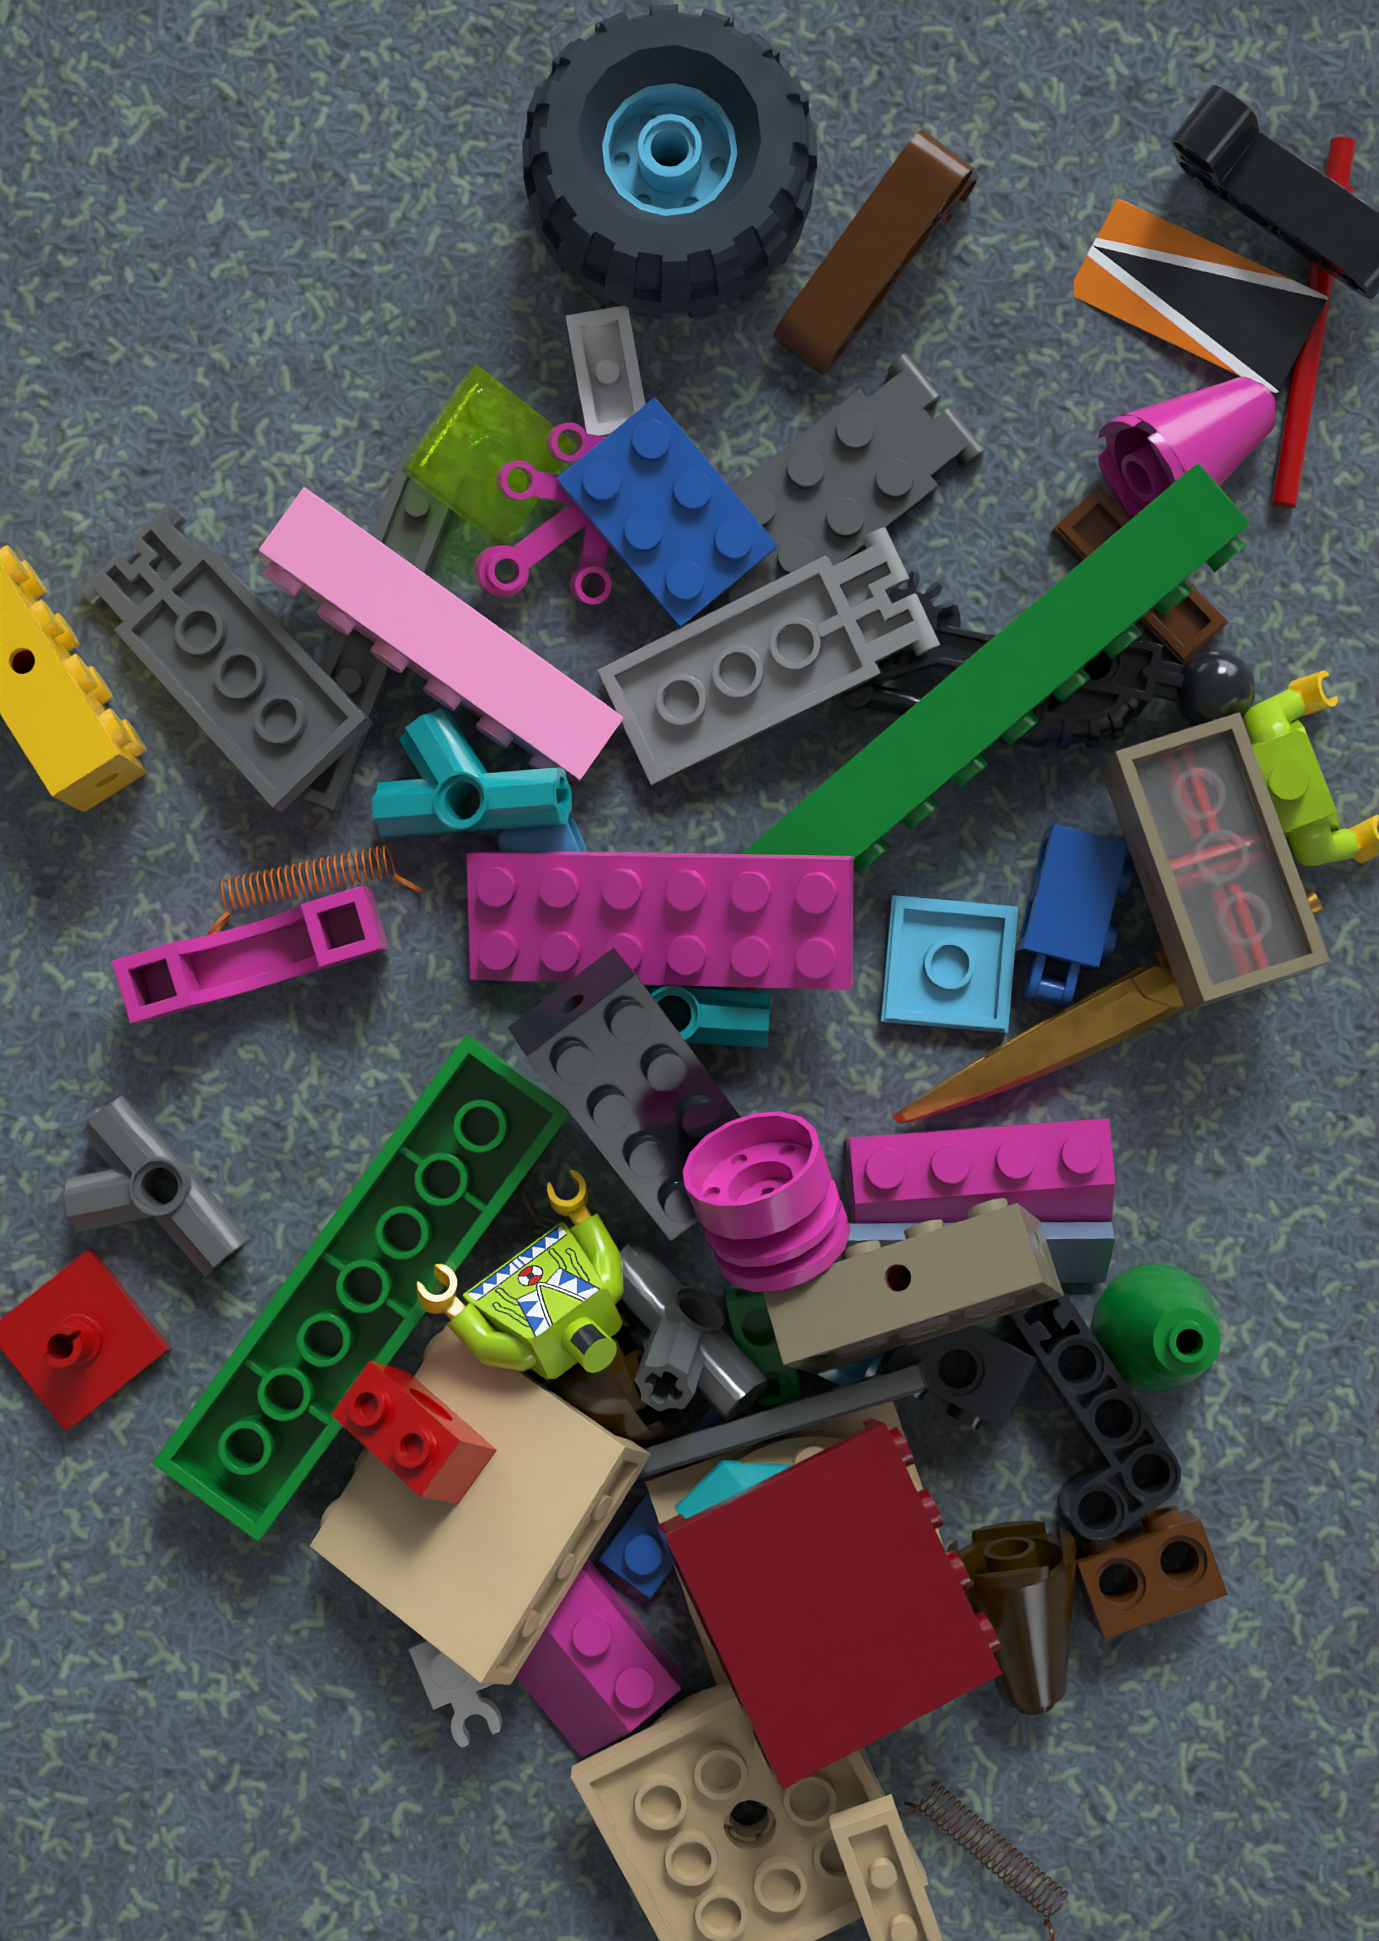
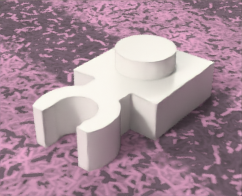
(449, 1683)

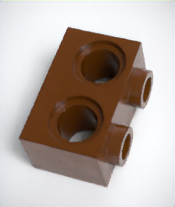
(1149, 1590)

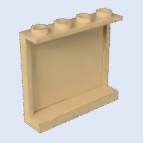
(497, 1564)

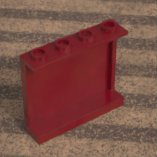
(833, 1602)

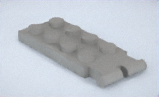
(765, 658)

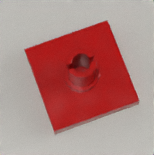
(80, 1339)

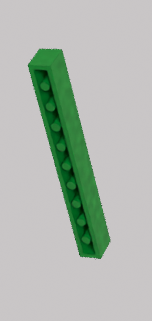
(1015, 673)

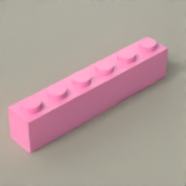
(435, 636)

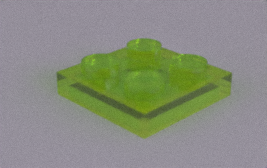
(470, 442)

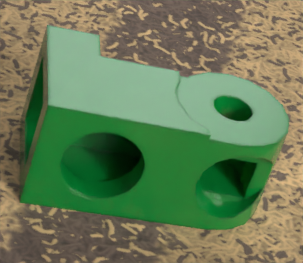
(757, 1340)

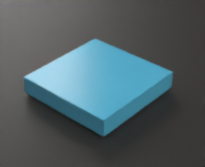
(949, 964)

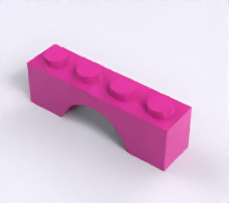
(251, 956)

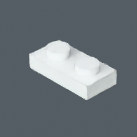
(605, 368)

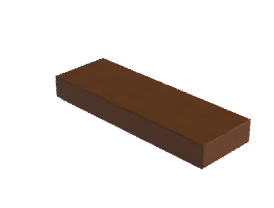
(1180, 630)

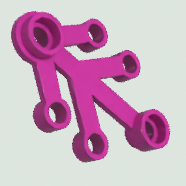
(550, 533)

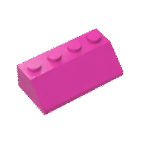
(1047, 1167)
(597, 1666)

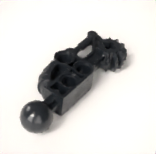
(1203, 688)

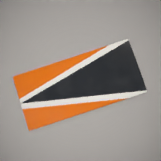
(1197, 295)

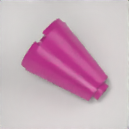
(1165, 440)

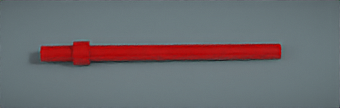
(1308, 360)

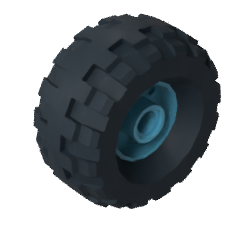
(669, 161)

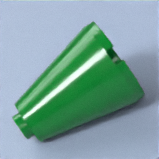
(1157, 1327)

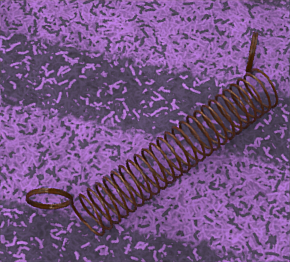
(1046, 1921)

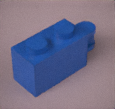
(1071, 909)

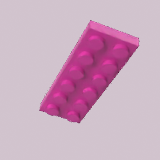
(665, 914)

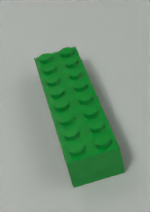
(356, 1286)

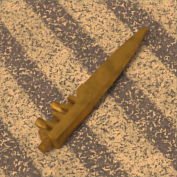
(1069, 1035)

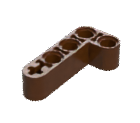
(875, 250)

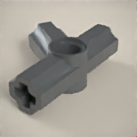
(128, 1189)
(684, 1341)

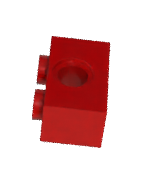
(413, 1433)

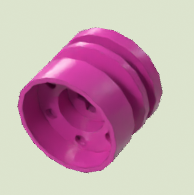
(767, 1201)

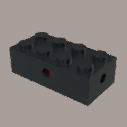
(626, 1082)

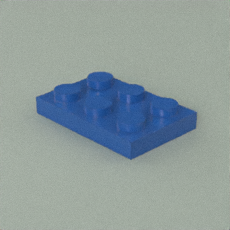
(666, 513)

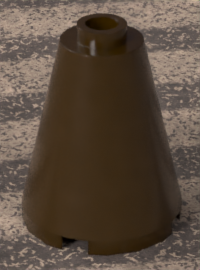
(613, 1396)
(1027, 1593)

